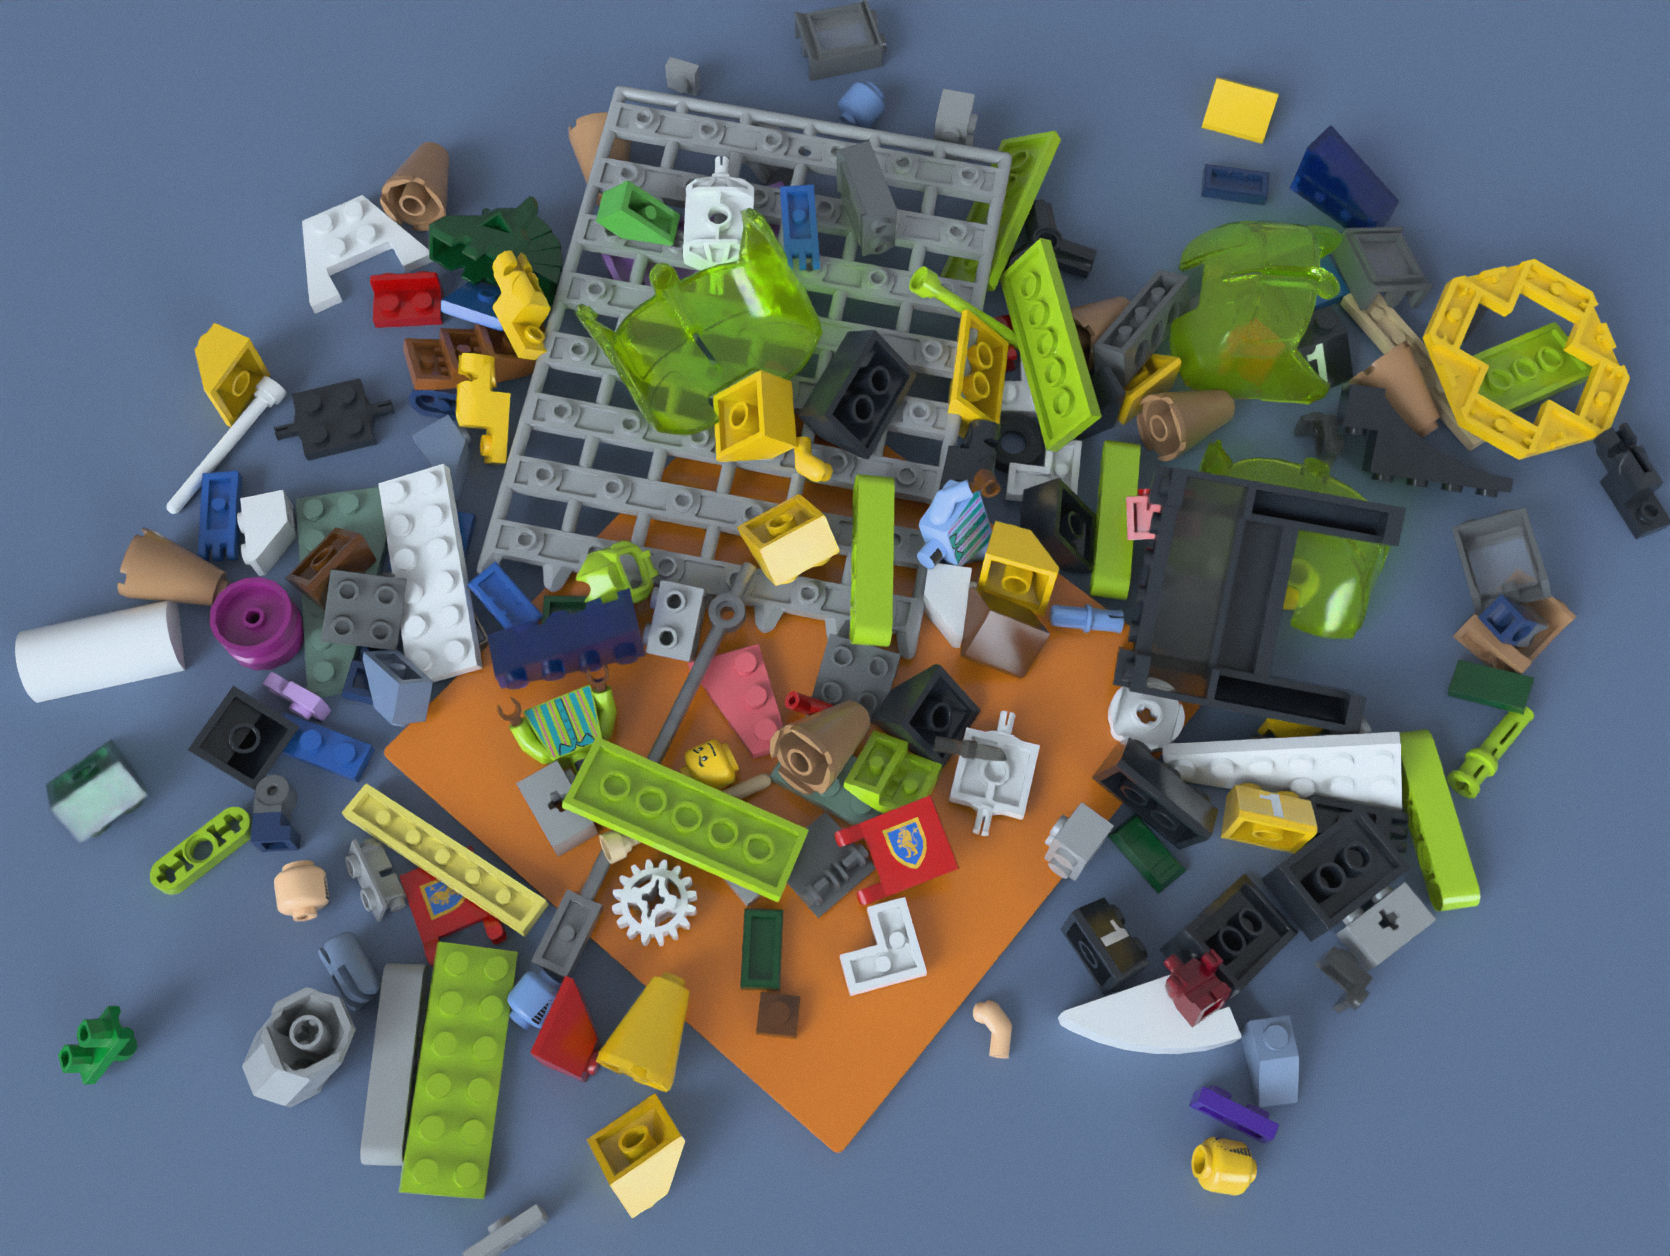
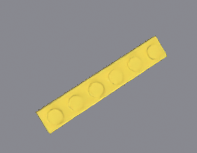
(445, 859)

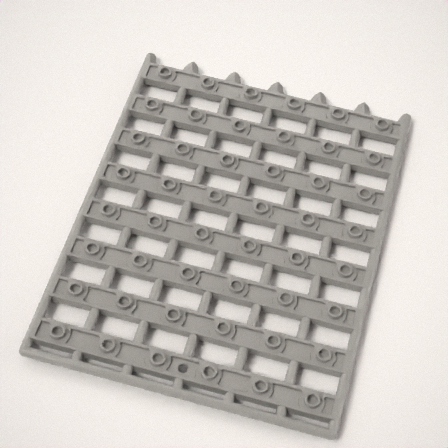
(843, 278)

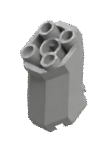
(298, 1047)

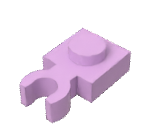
(302, 701)

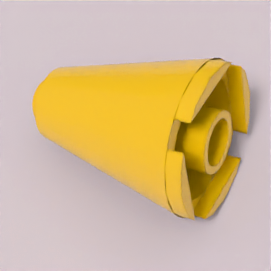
(650, 1034)

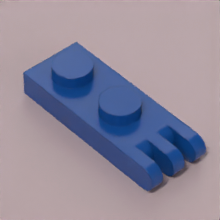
(800, 225)
(218, 515)
(328, 749)

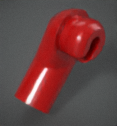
(805, 704)

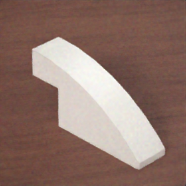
(1148, 1022)

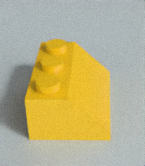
(985, 383)

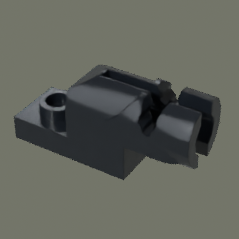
(975, 452)
(1631, 481)

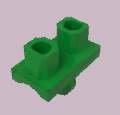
(99, 1045)

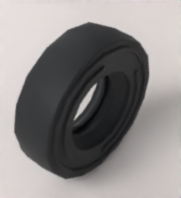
(1029, 431)

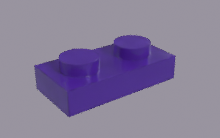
(1247, 1120)

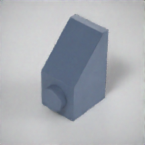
(447, 445)
(397, 687)
(1271, 1060)

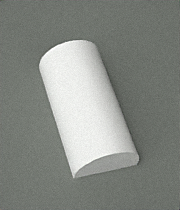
(100, 651)

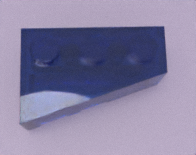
(1342, 184)

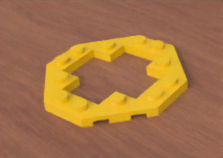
(1463, 374)

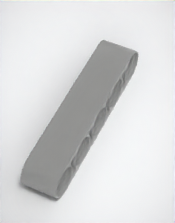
(394, 1063)

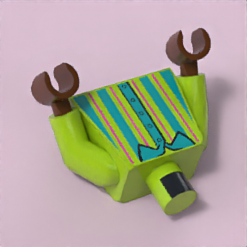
(565, 725)

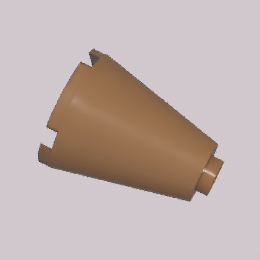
(585, 142)
(418, 188)
(1093, 320)
(1404, 386)
(1182, 419)
(166, 571)
(819, 746)

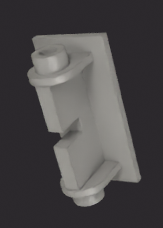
(376, 892)

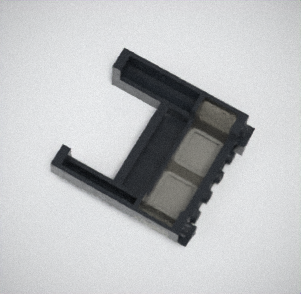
(1221, 593)

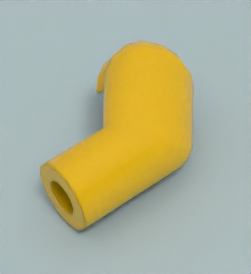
(809, 465)

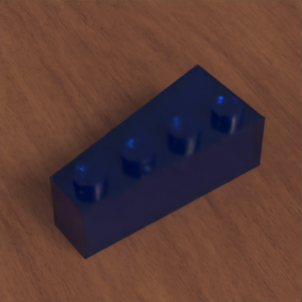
(567, 643)

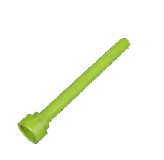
(926, 284)

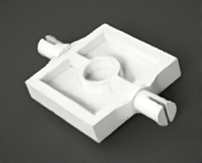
(995, 785)

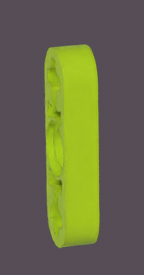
(185, 849)

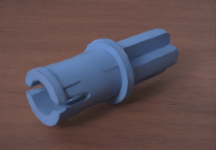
(1086, 618)

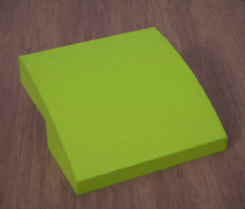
(889, 775)

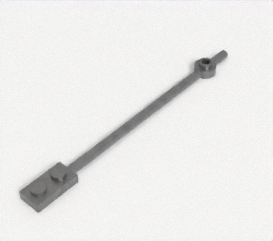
(579, 913)

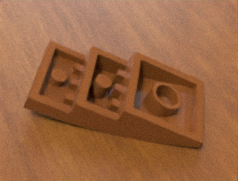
(436, 361)

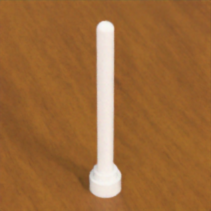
(267, 395)

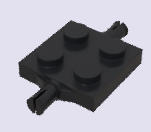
(334, 419)

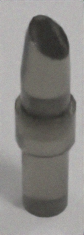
(969, 749)

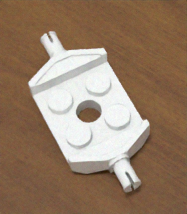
(708, 242)

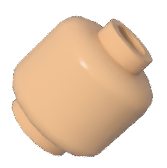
(301, 890)

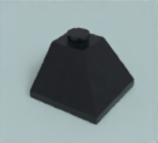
(927, 708)

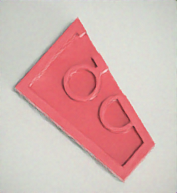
(744, 696)

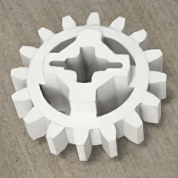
(638, 900)

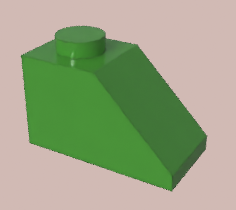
(637, 215)

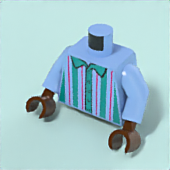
(957, 523)

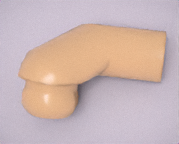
(998, 1023)

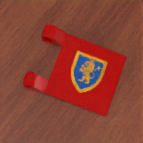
(905, 847)
(444, 911)

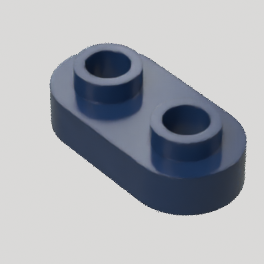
(434, 402)

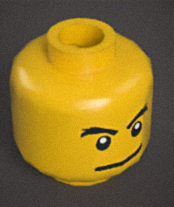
(711, 764)

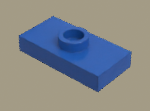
(503, 597)

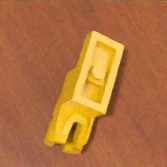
(521, 305)
(482, 407)

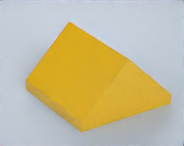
(1239, 109)
(1154, 377)

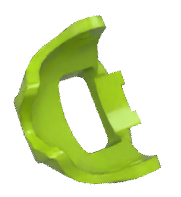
(607, 577)

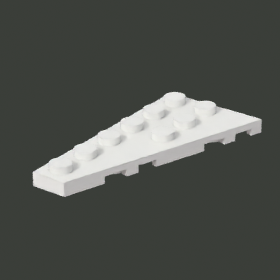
(1336, 767)

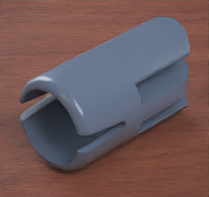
(350, 970)

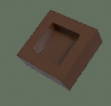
(778, 1015)

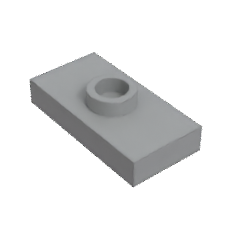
(508, 1232)

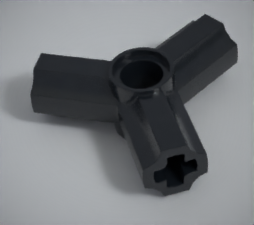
(1069, 255)

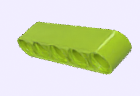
(1111, 549)
(872, 560)
(1435, 825)

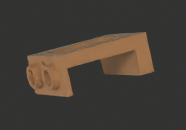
(1494, 654)

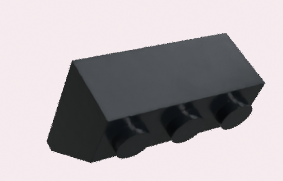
(858, 393)
(1157, 794)

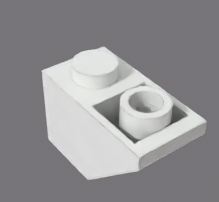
(268, 529)
(947, 599)

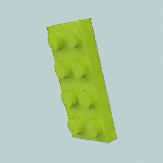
(1530, 368)

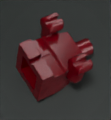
(1195, 987)

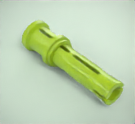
(1482, 761)

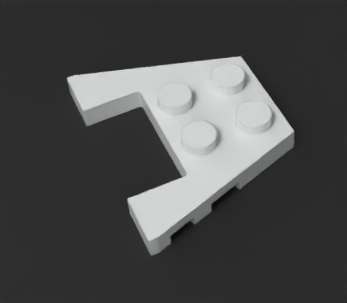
(347, 237)

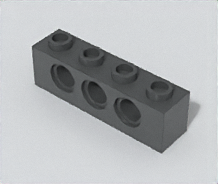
(1142, 325)

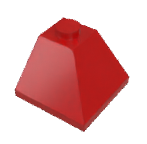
(568, 1035)

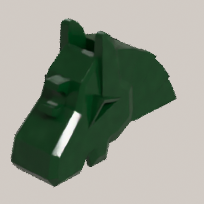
(478, 239)

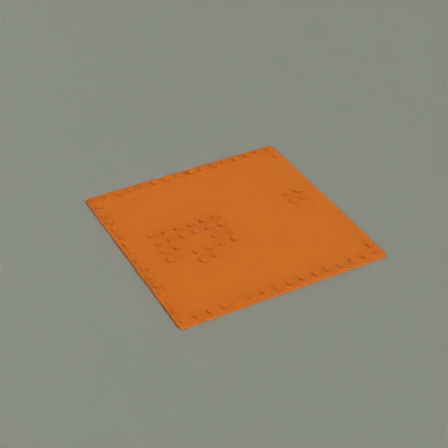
(845, 1045)

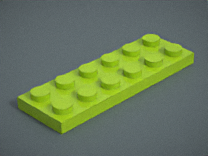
(1028, 169)
(1049, 346)
(686, 819)
(459, 1072)

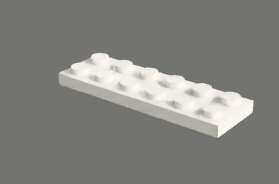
(429, 553)

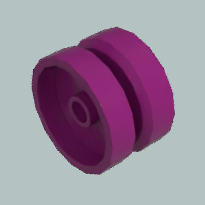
(257, 623)

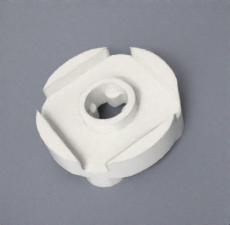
(1124, 721)

